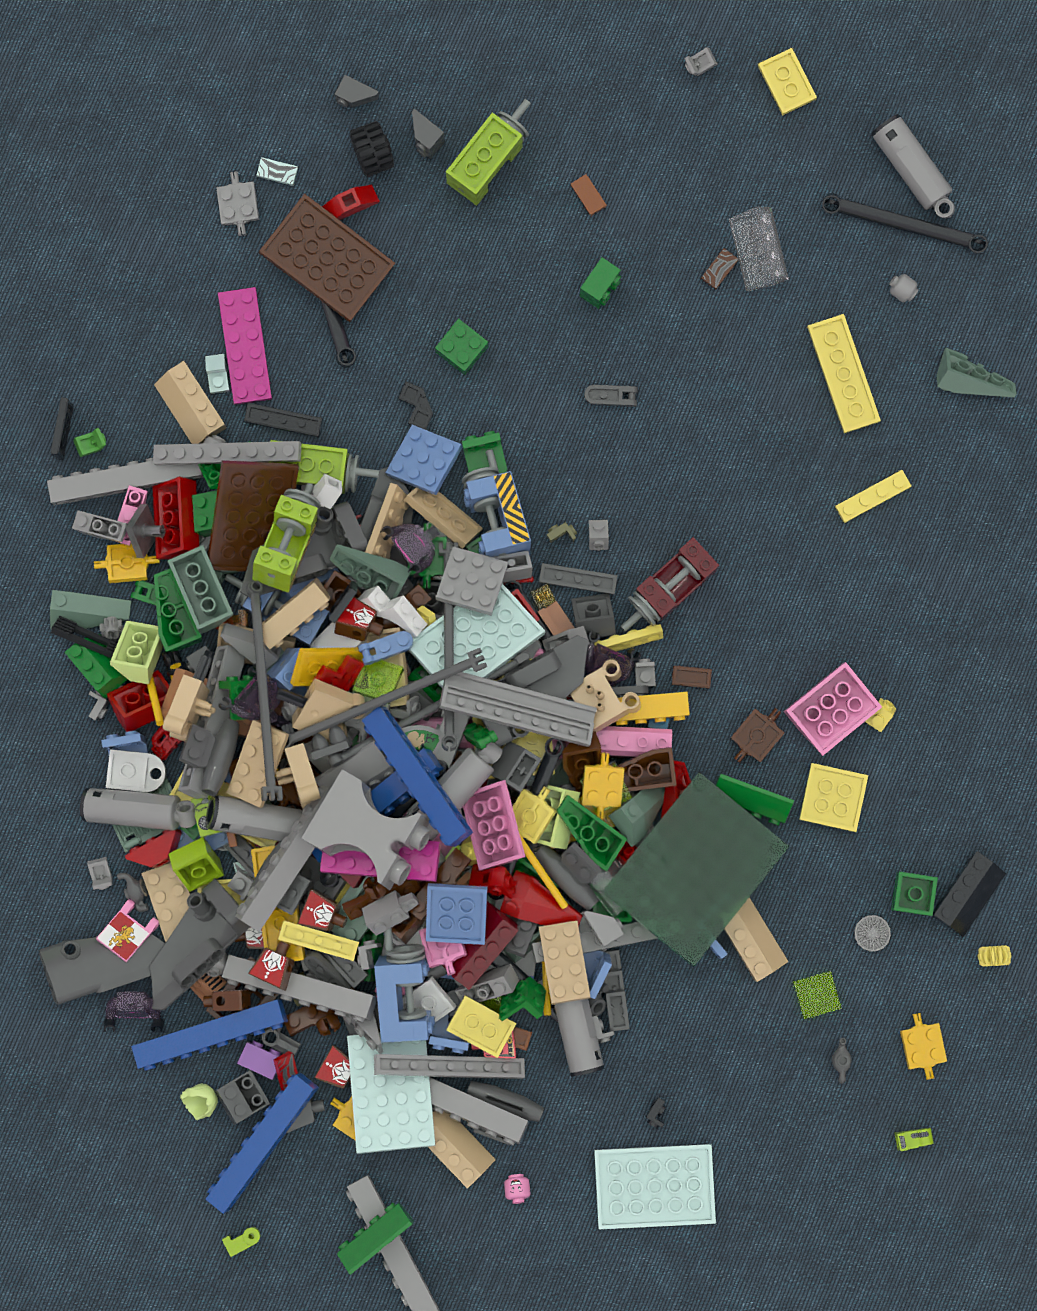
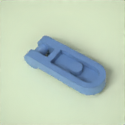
(386, 647)

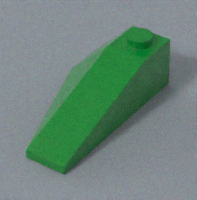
(174, 619)
(593, 834)

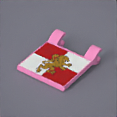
(124, 934)

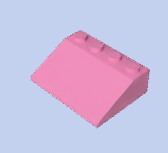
(833, 708)
(494, 826)

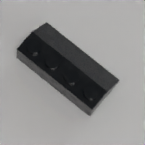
(968, 893)

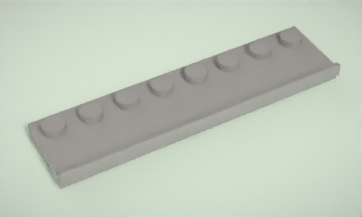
(518, 708)

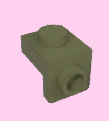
(557, 531)

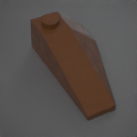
(577, 756)
(650, 770)

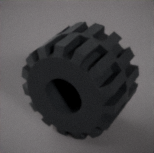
(372, 148)

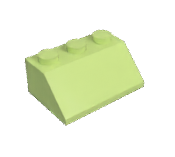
(137, 652)
(557, 833)

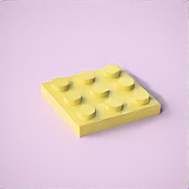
(833, 797)

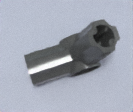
(283, 1043)

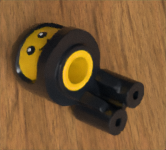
(172, 661)

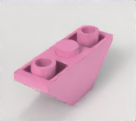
(132, 501)

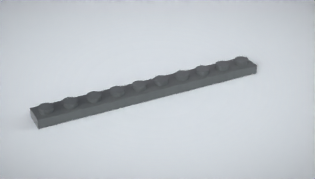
(348, 969)

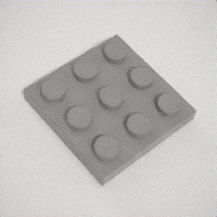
(472, 581)

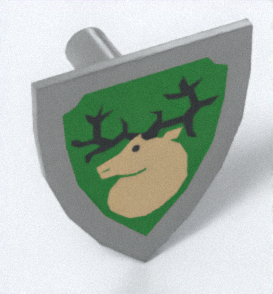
(424, 737)

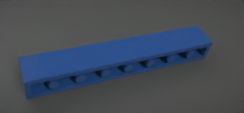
(417, 776)
(394, 792)
(210, 1033)
(261, 1143)

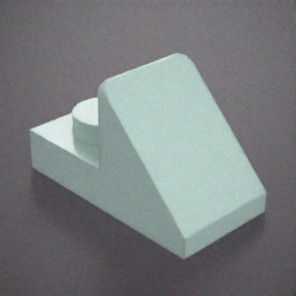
(217, 373)

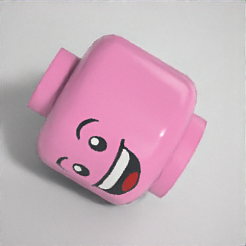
(517, 1188)

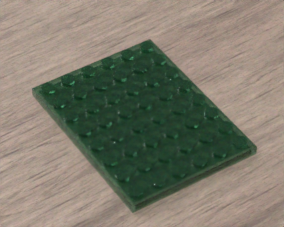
(695, 869)

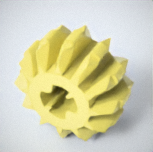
(994, 956)

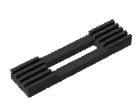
(64, 628)

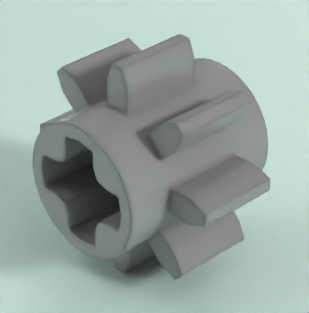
(111, 627)

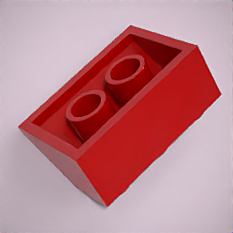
(133, 702)

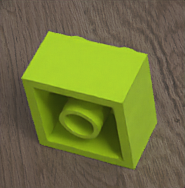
(196, 864)

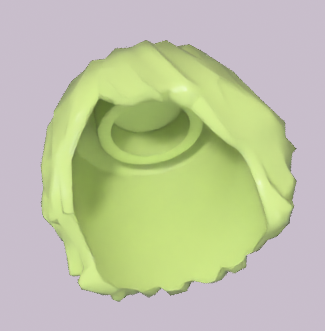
(200, 1100)

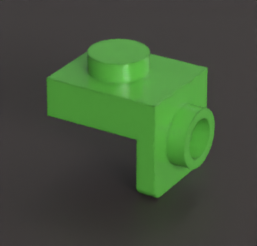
(90, 443)

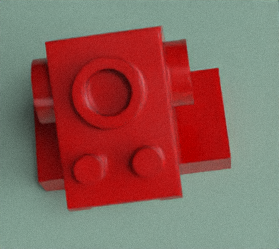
(496, 880)

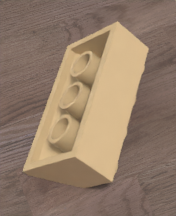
(189, 404)
(294, 612)
(754, 942)
(459, 1149)

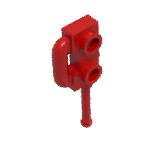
(163, 748)

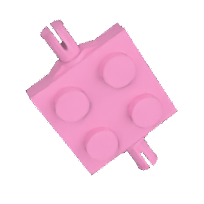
(442, 953)

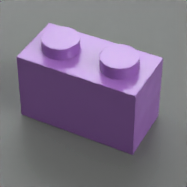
(259, 1059)

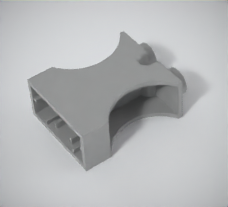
(352, 823)

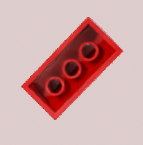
(175, 512)

